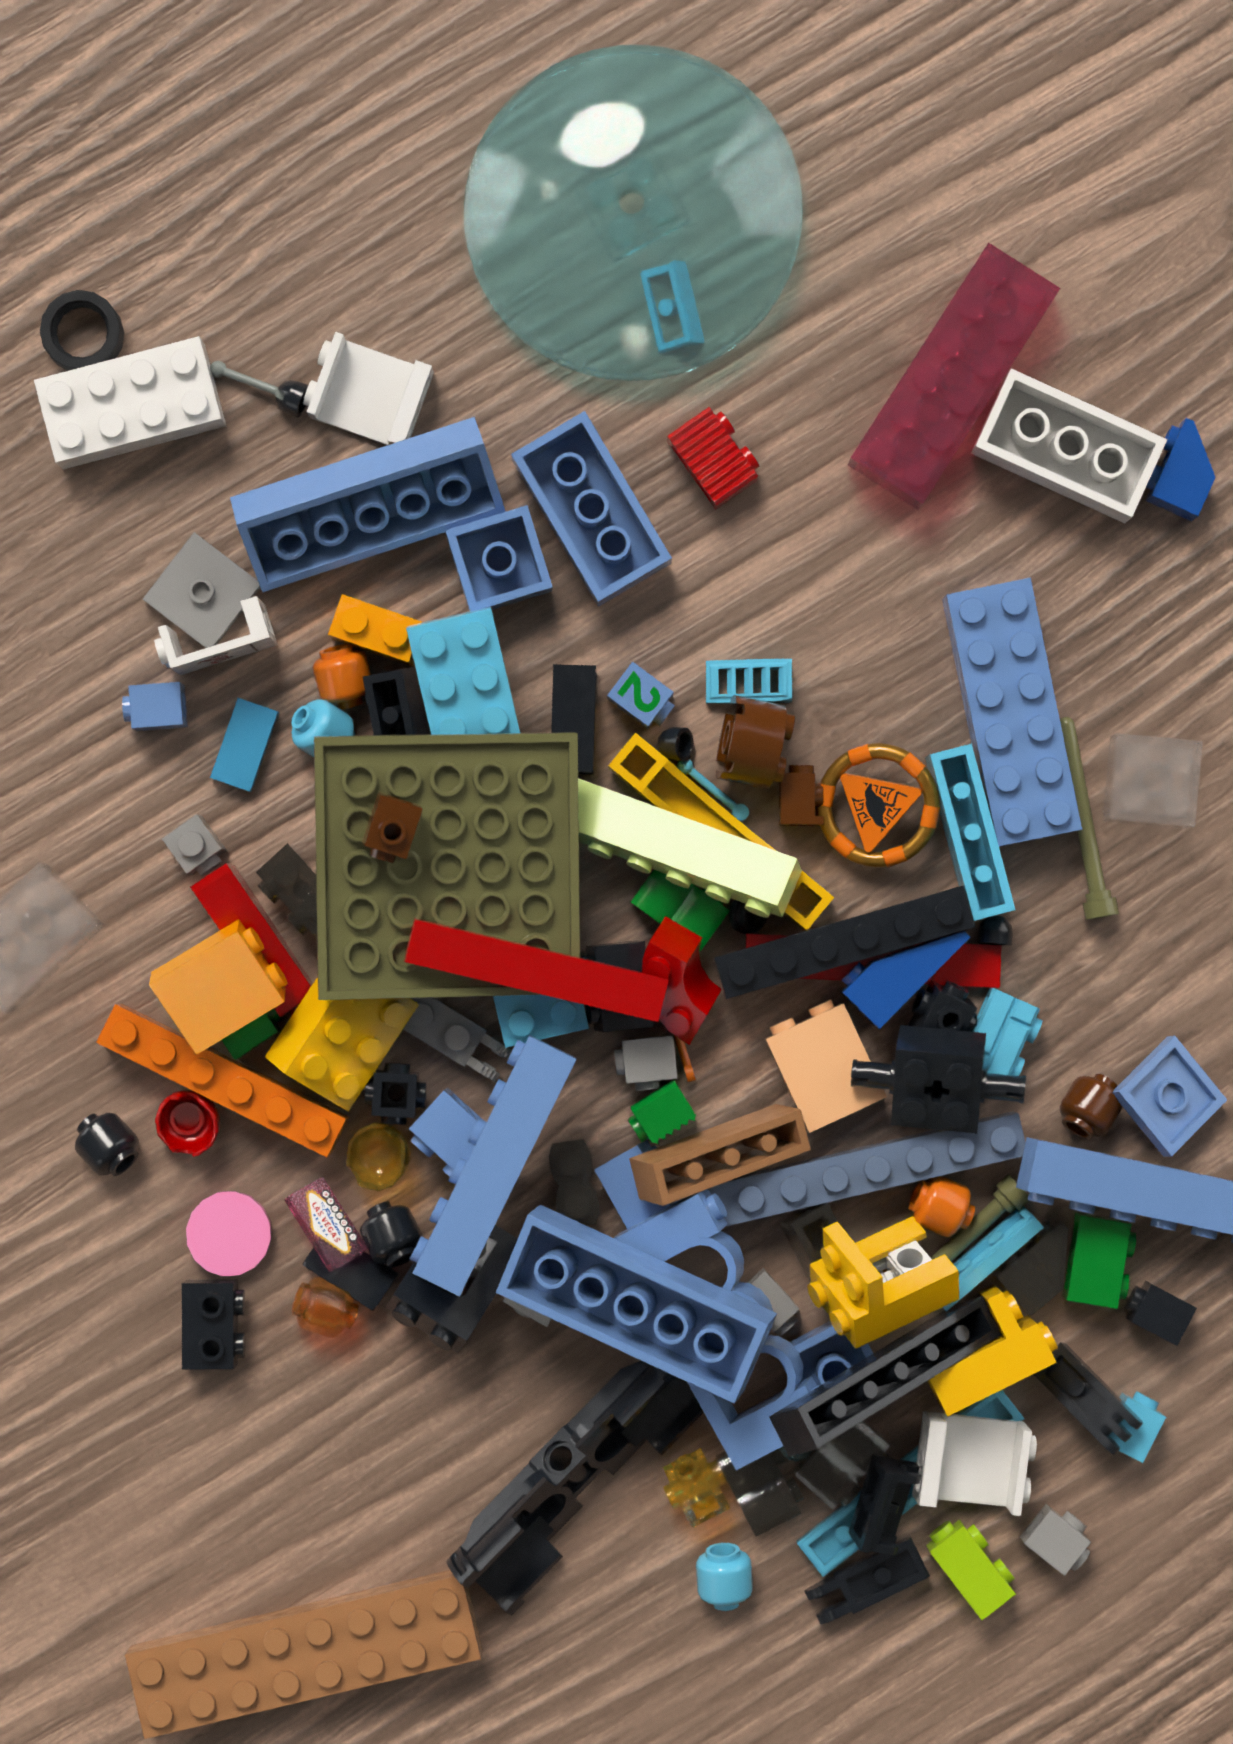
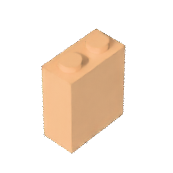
(817, 1064)

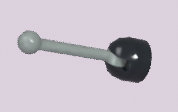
(288, 394)

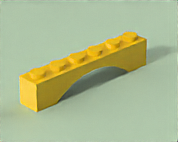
(673, 791)

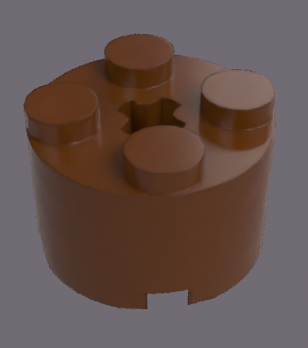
(754, 742)

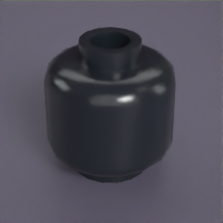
(106, 1144)
(390, 1234)

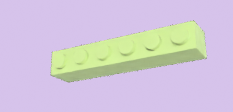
(685, 850)

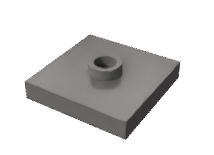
(202, 591)

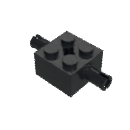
(938, 1079)

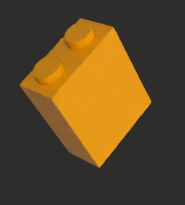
(219, 986)

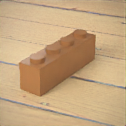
(719, 1154)

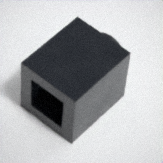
(1159, 1312)

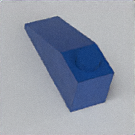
(892, 980)

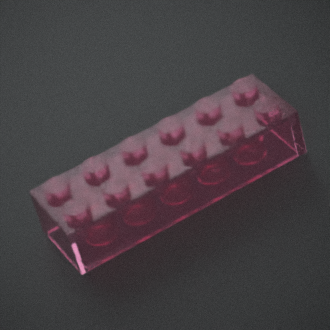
(953, 376)

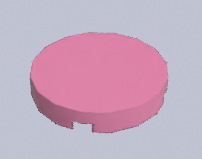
(228, 1233)

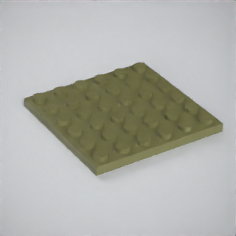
(486, 856)

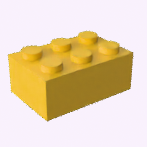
(338, 1042)

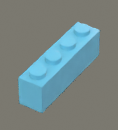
(970, 832)

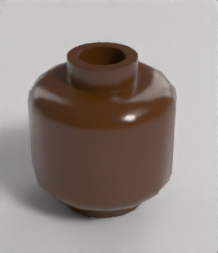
(1090, 1106)

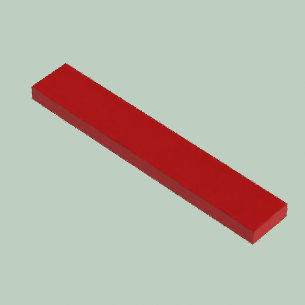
(969, 966)
(536, 970)

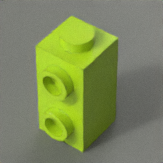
(969, 1568)

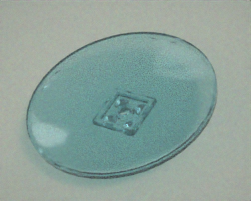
(649, 286)

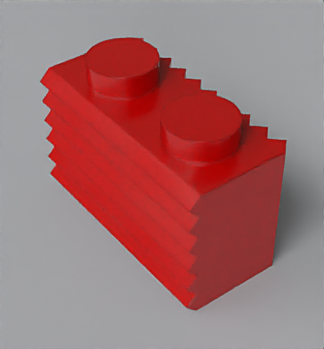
(713, 457)

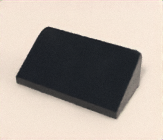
(360, 1277)

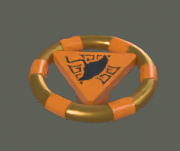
(878, 805)

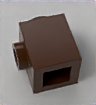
(391, 827)

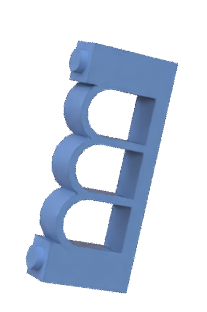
(699, 1222)

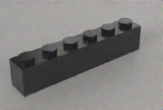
(844, 942)
(884, 1376)

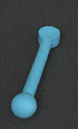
(739, 811)

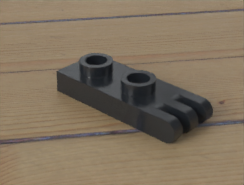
(1088, 1398)

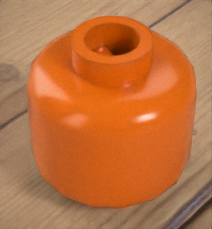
(341, 674)
(942, 1205)

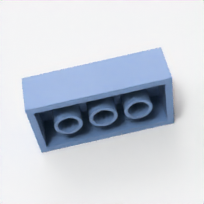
(591, 508)

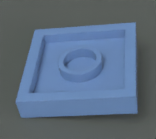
(1169, 1096)

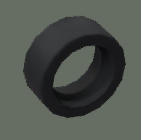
(75, 300)

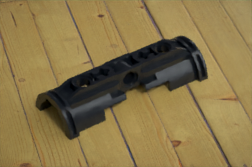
(510, 1537)

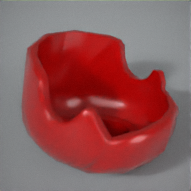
(187, 1122)

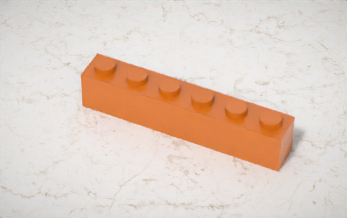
(223, 1080)

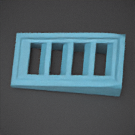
(784, 669)

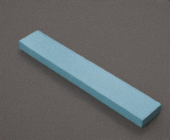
(830, 1542)

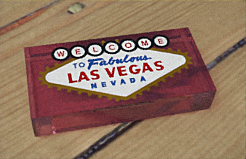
(326, 1224)

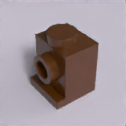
(800, 797)

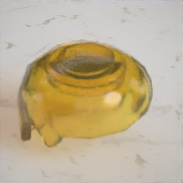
(378, 1156)

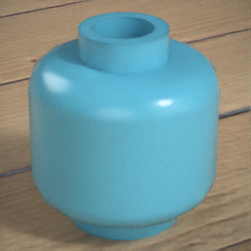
(319, 719)
(724, 1576)

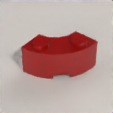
(690, 992)

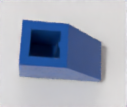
(1185, 473)

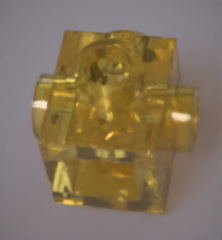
(696, 1487)

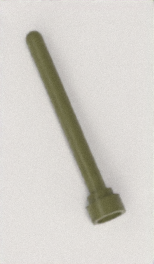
(1099, 900)
(1006, 1199)

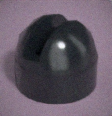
(676, 744)
(995, 931)

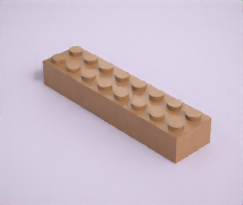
(302, 1653)

